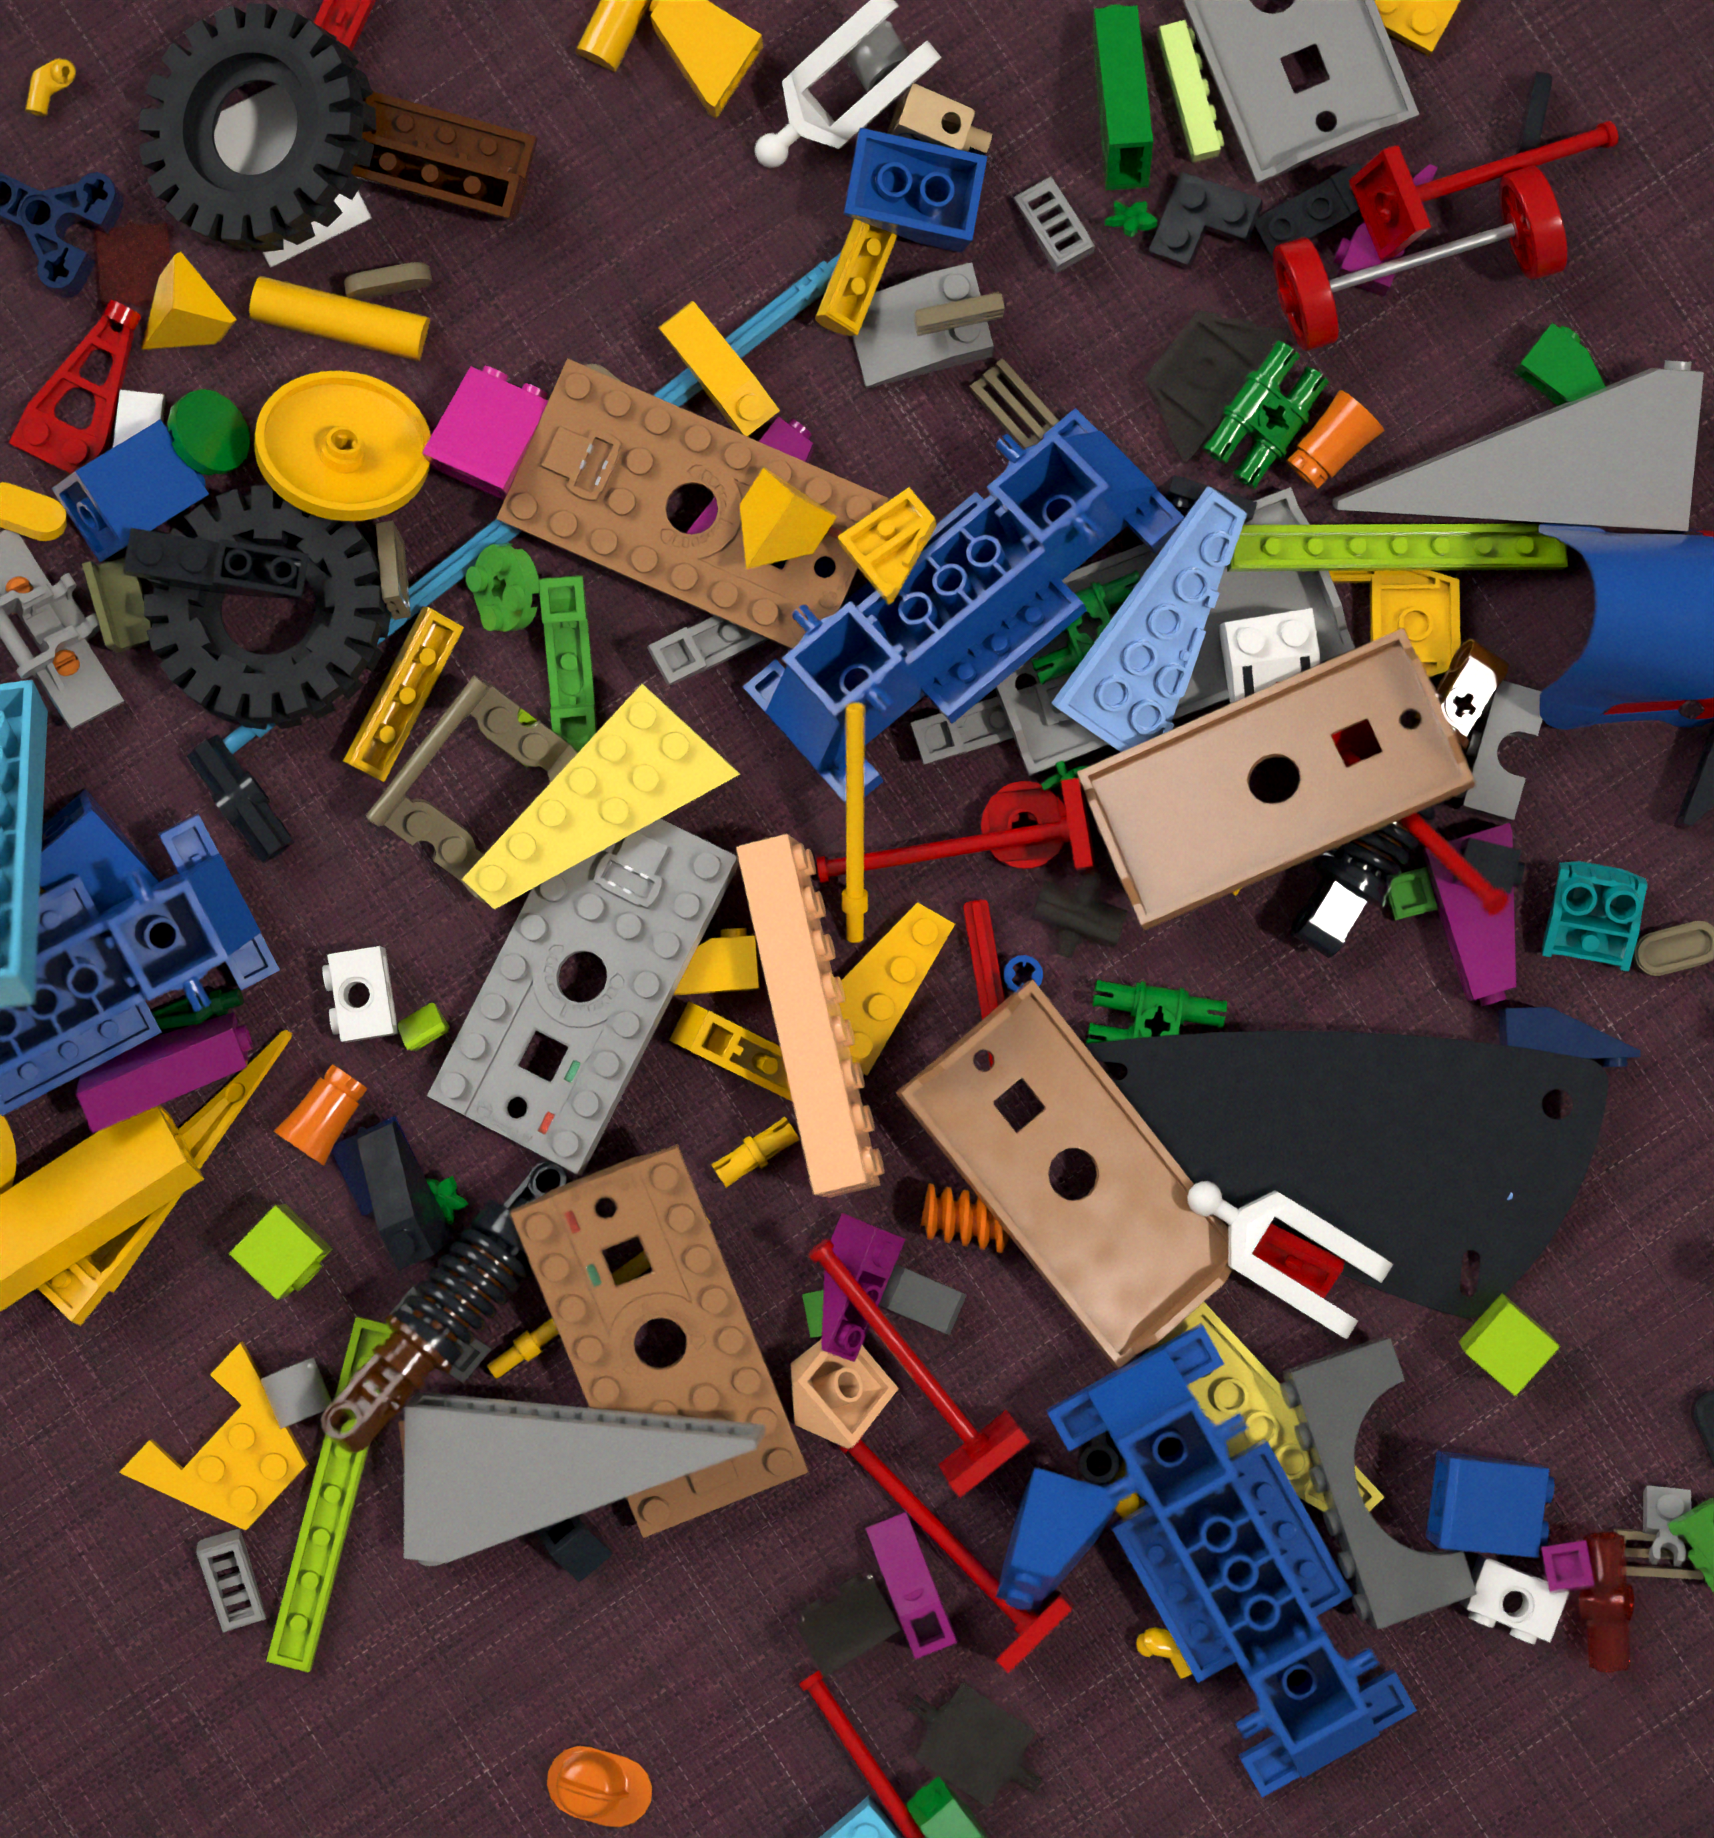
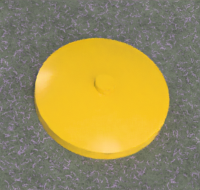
(342, 445)

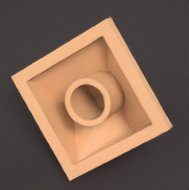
(838, 1395)

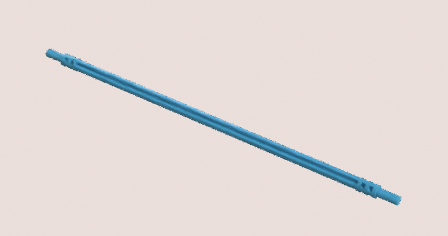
(676, 392)

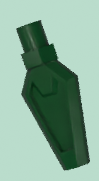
(182, 1013)

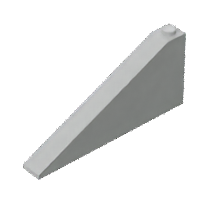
(1591, 461)
(511, 1467)

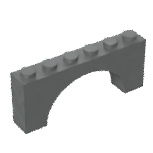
(1330, 1406)

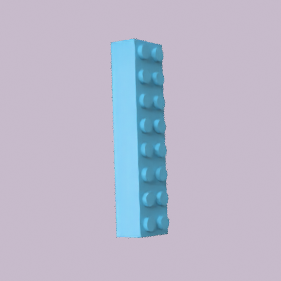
(21, 820)

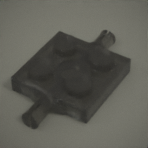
(974, 1744)

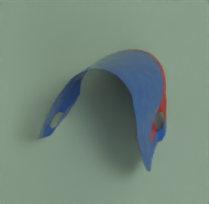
(1648, 632)

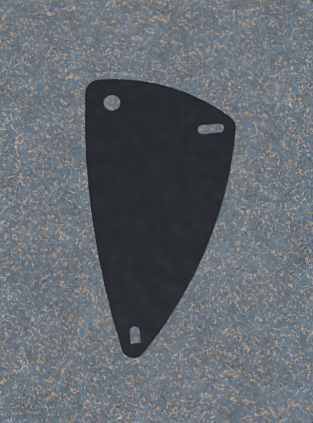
(1382, 1139)

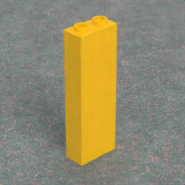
(89, 1198)

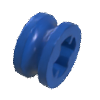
(1009, 973)

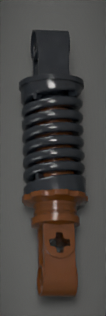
(1352, 868)
(431, 1323)

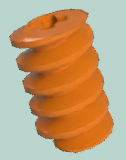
(962, 1218)

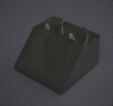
(847, 1623)

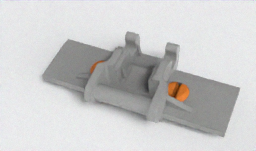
(61, 632)

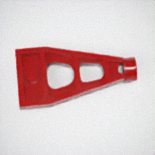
(57, 442)

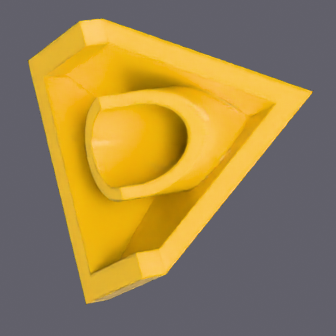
(185, 309)
(780, 521)

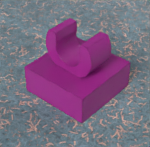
(1567, 1567)

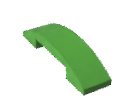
(568, 658)

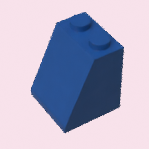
(128, 488)
(90, 845)
(1488, 1505)
(1050, 1535)

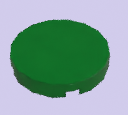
(209, 432)

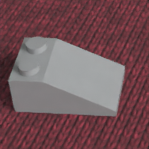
(888, 337)

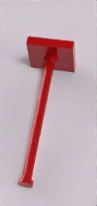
(1394, 204)
(1360, 744)
(1072, 827)
(981, 1450)
(1029, 1625)
(861, 1755)

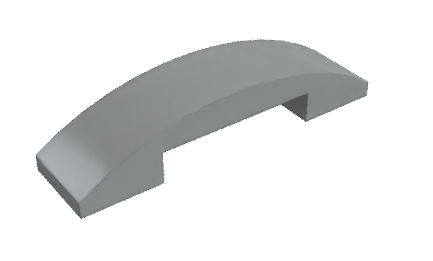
(700, 648)
(978, 727)

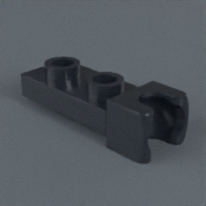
(1310, 212)

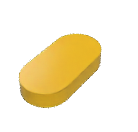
(31, 513)

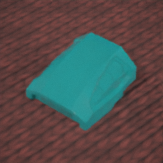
(1595, 914)

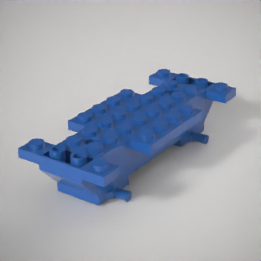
(973, 602)
(103, 967)
(1232, 1561)

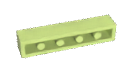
(1190, 90)

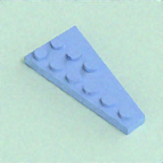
(1149, 648)

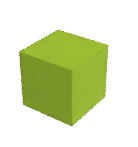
(281, 1252)
(1508, 1344)

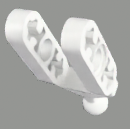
(805, 113)
(1249, 1224)

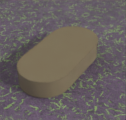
(387, 280)
(1674, 948)

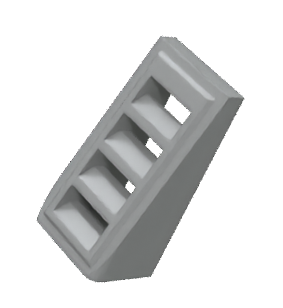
(1058, 259)
(218, 1545)

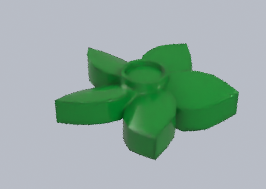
(1132, 218)
(1055, 781)
(446, 1197)

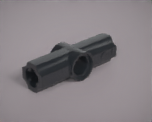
(240, 798)

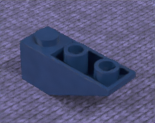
(1558, 1033)

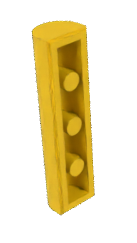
(611, 31)
(855, 278)
(338, 318)
(403, 693)

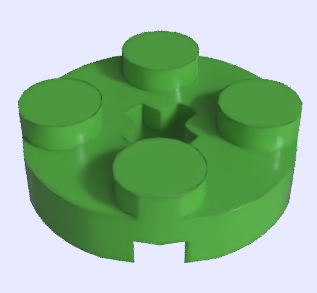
(498, 605)

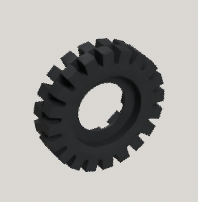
(328, 140)
(311, 674)

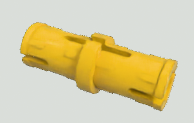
(755, 1152)

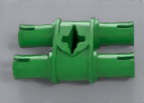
(1282, 412)
(1098, 601)
(1144, 1001)

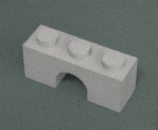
(1509, 712)

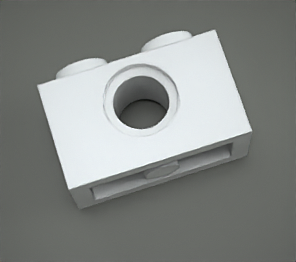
(378, 1015)
(1539, 1608)

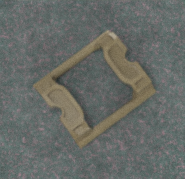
(498, 720)

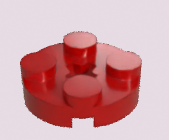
(1005, 809)

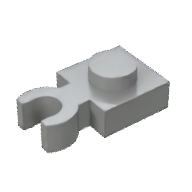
(1660, 1508)

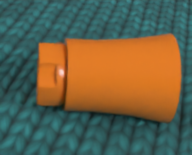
(1334, 440)
(322, 1114)

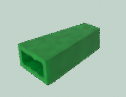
(1122, 97)

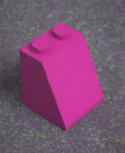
(486, 431)

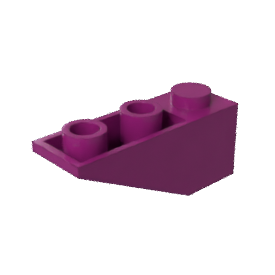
(870, 1258)
(911, 1585)

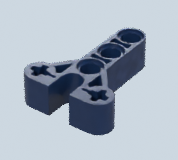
(68, 206)

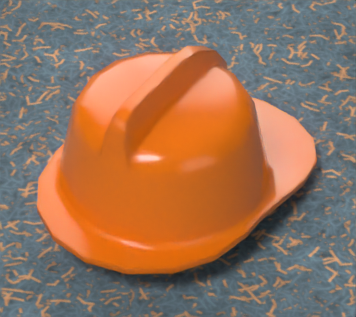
(599, 1786)

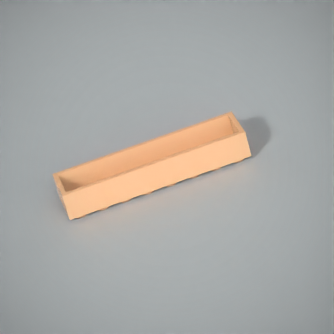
(809, 1016)

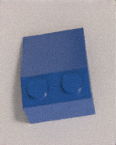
(915, 189)

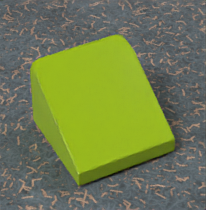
(422, 1027)

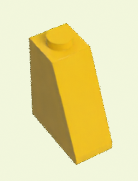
(706, 46)

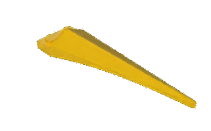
(86, 1282)

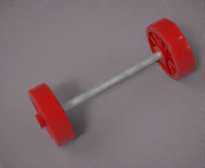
(1530, 225)

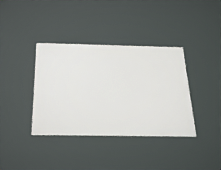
(256, 139)

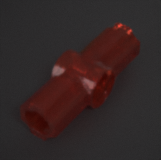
(1608, 1604)

